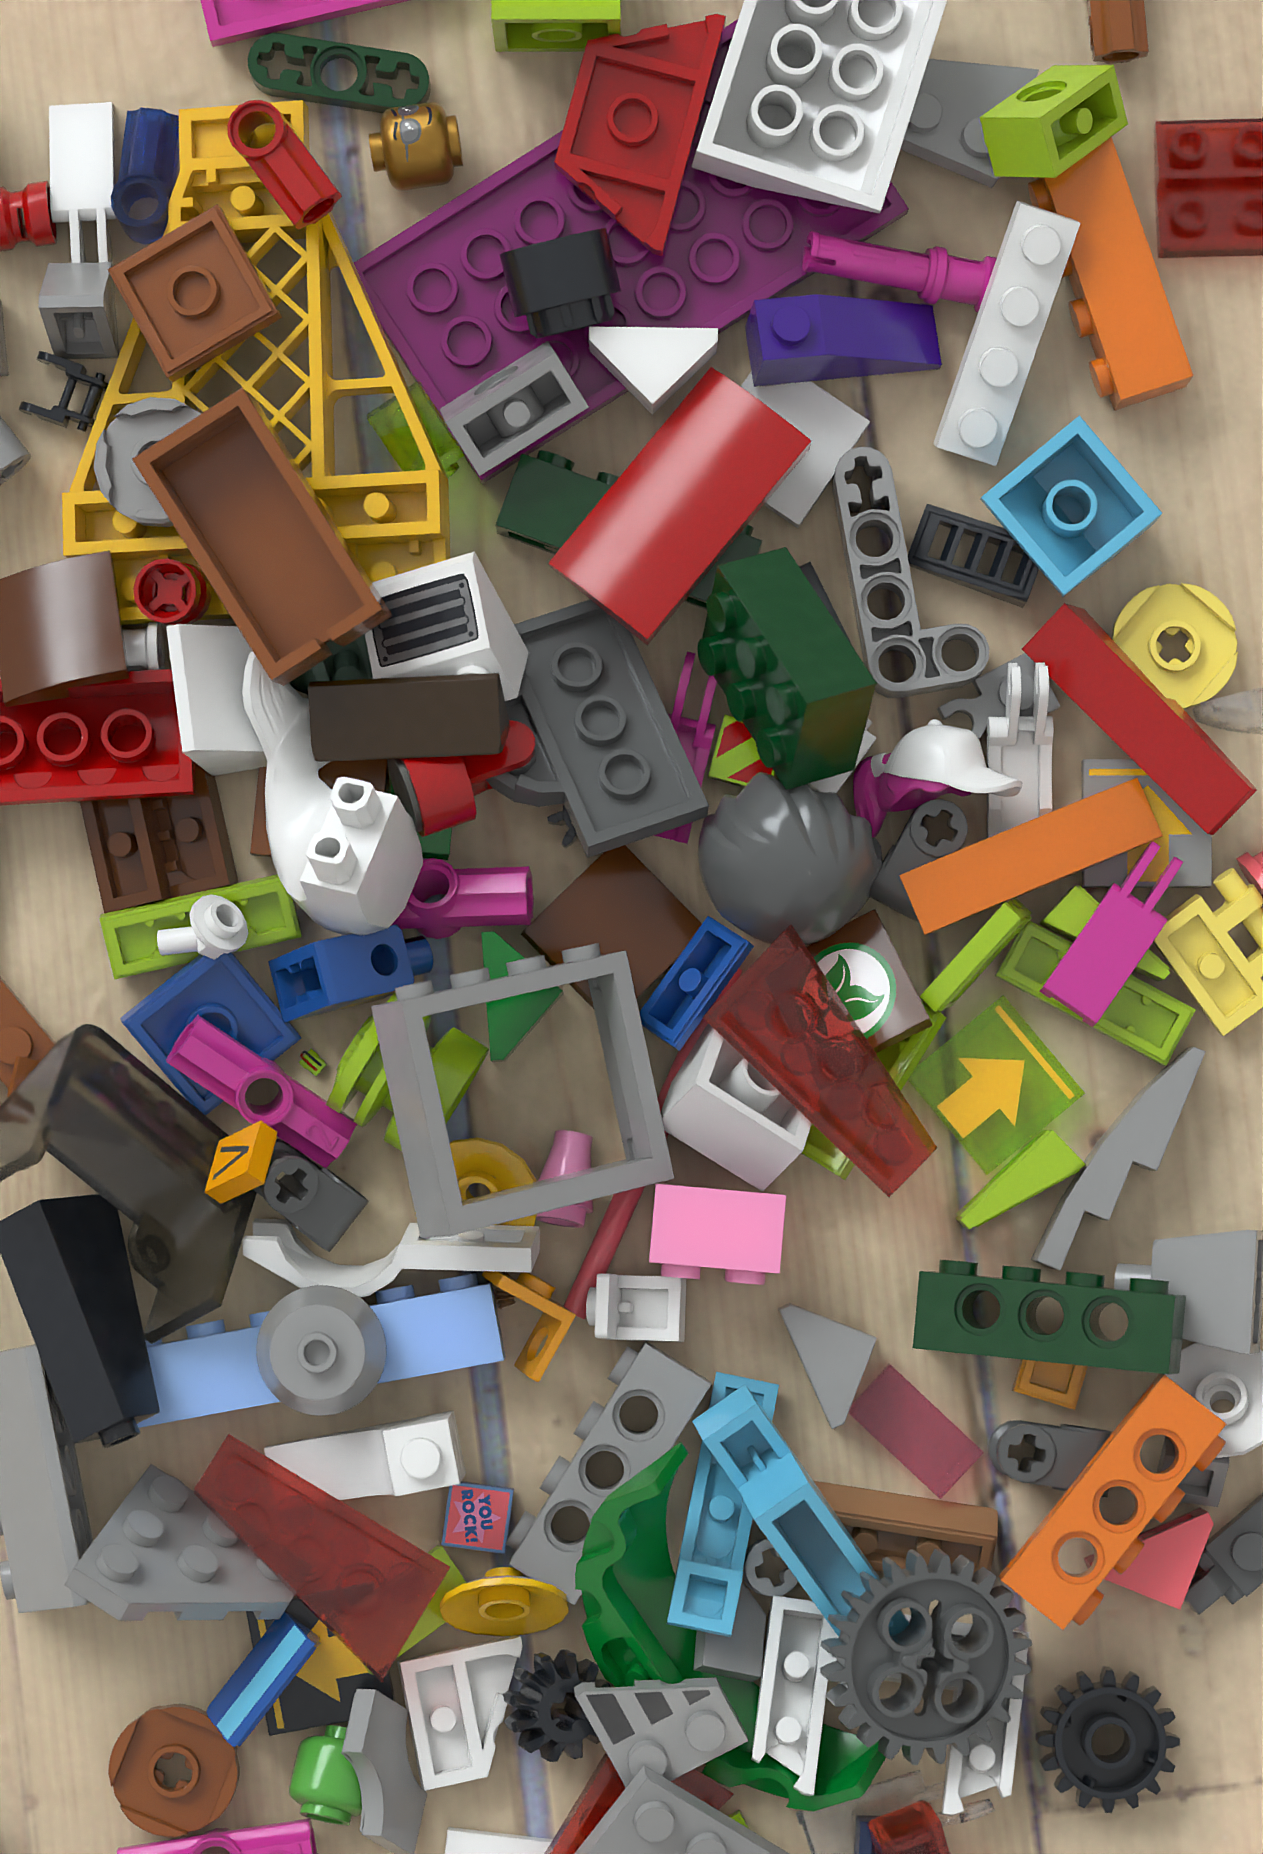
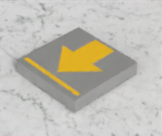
(1180, 833)

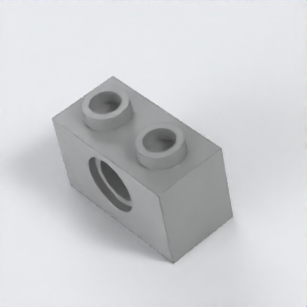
(513, 408)

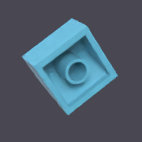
(1071, 506)

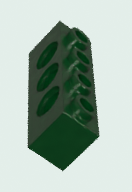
(948, 1324)

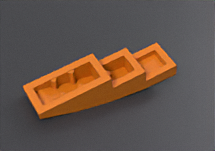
(1031, 856)

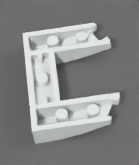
(795, 1696)

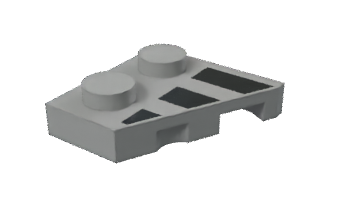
(662, 1724)

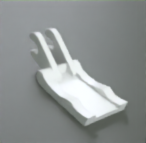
(83, 172)
(1023, 751)

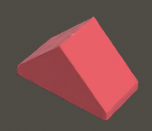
(1167, 1559)

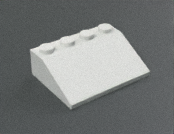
(819, 96)

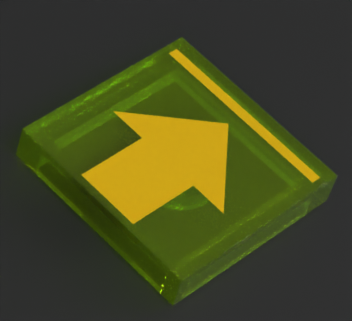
(994, 1085)

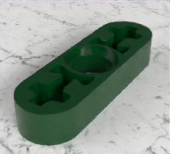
(291, 81)

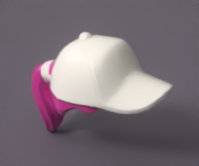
(922, 768)

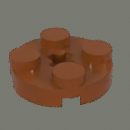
(140, 1783)

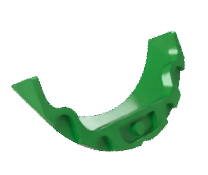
(627, 1603)

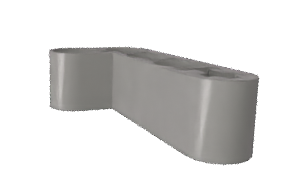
(893, 573)

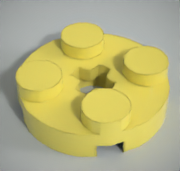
(1210, 641)

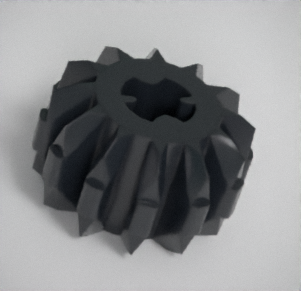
(549, 1685)

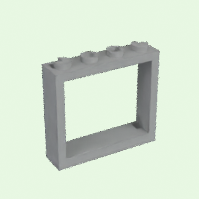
(420, 1111)

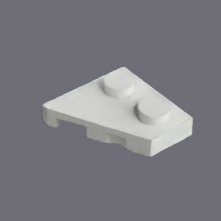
(457, 1708)

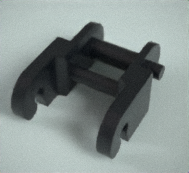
(60, 414)

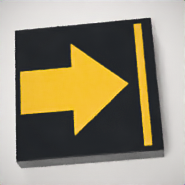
(324, 1685)

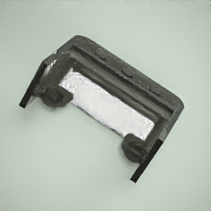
(142, 1154)

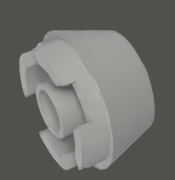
(321, 1350)

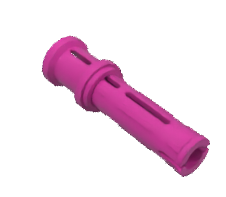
(930, 273)

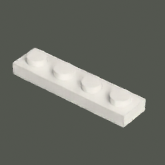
(1006, 333)

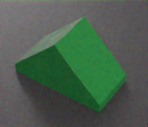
(514, 1016)

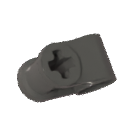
(913, 851)
(310, 1196)
(1058, 1454)

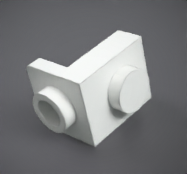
(637, 1308)

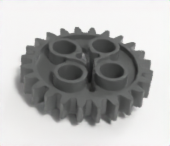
(870, 1654)

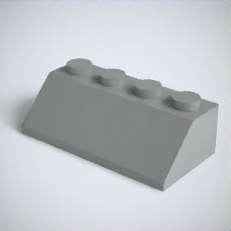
(39, 1488)

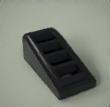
(991, 584)

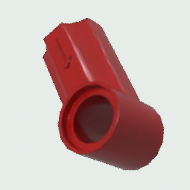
(284, 164)

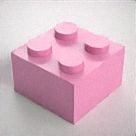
(717, 1231)

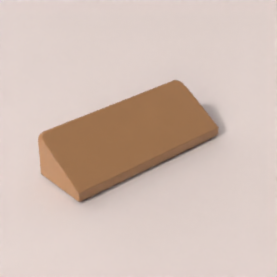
(894, 1523)

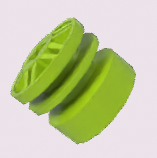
(361, 1069)

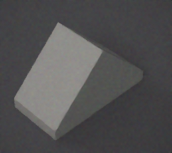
(80, 310)
(831, 1356)

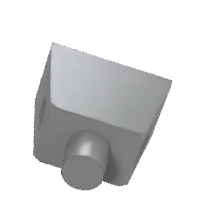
(1220, 1283)

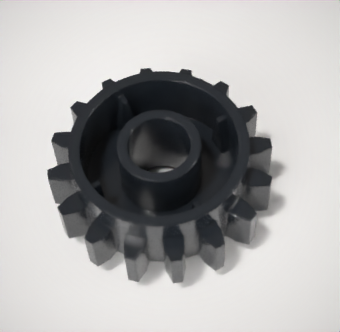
(1127, 1769)

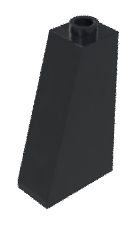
(82, 1313)

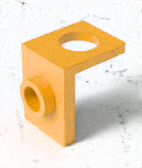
(553, 1321)

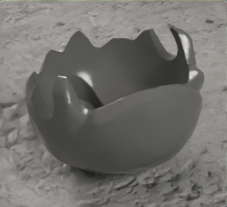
(787, 860)

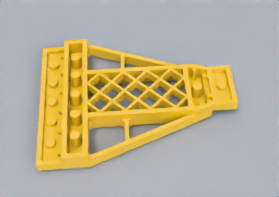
(386, 518)

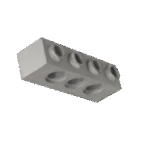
(644, 1373)

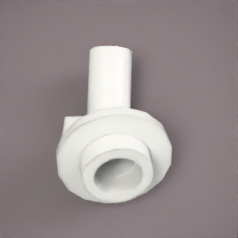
(214, 930)

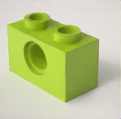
(1054, 121)

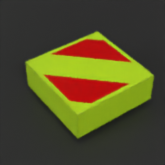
(736, 755)

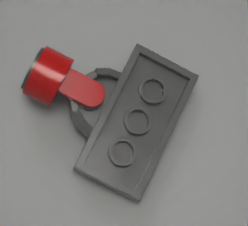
(578, 736)

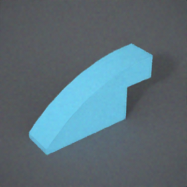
(787, 1503)

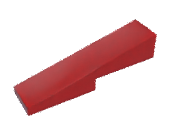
(1139, 717)

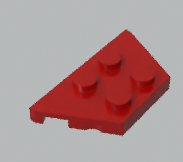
(638, 122)

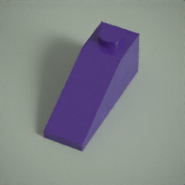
(838, 338)

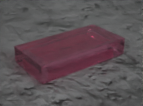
(914, 1431)

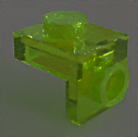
(397, 437)

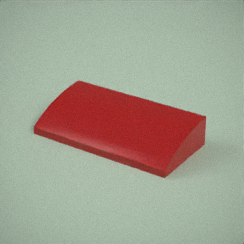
(680, 504)
(95, 744)

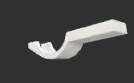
(484, 1249)

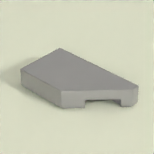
(742, 1652)

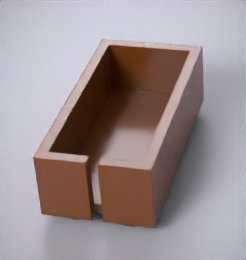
(261, 536)

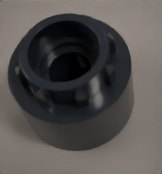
(562, 282)

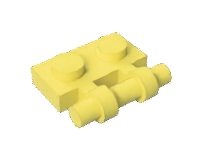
(1208, 959)

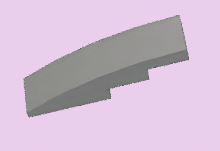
(1135, 1138)

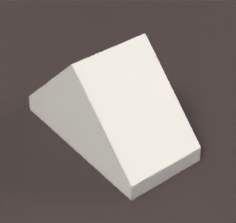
(653, 359)

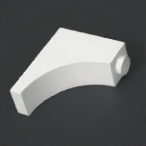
(379, 1458)

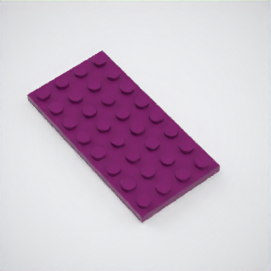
(727, 245)

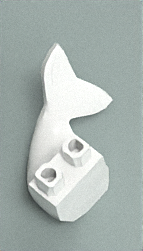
(338, 850)

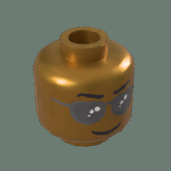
(416, 146)

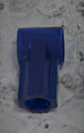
(147, 170)

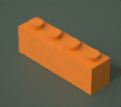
(1115, 282)

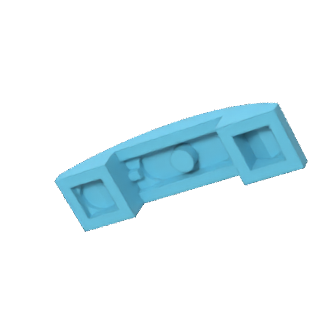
(715, 1532)

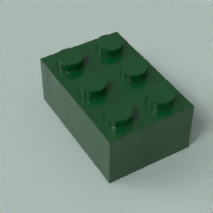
(786, 668)

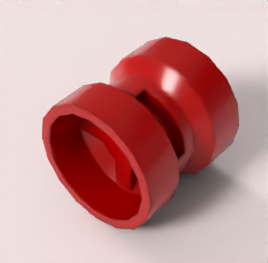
(37, 216)
(160, 592)

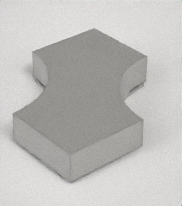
(379, 1756)

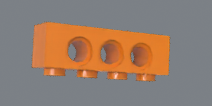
(1159, 1411)

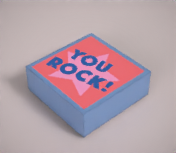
(477, 1517)

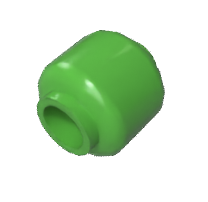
(325, 1779)

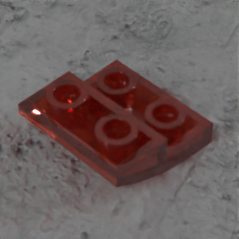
(1209, 187)

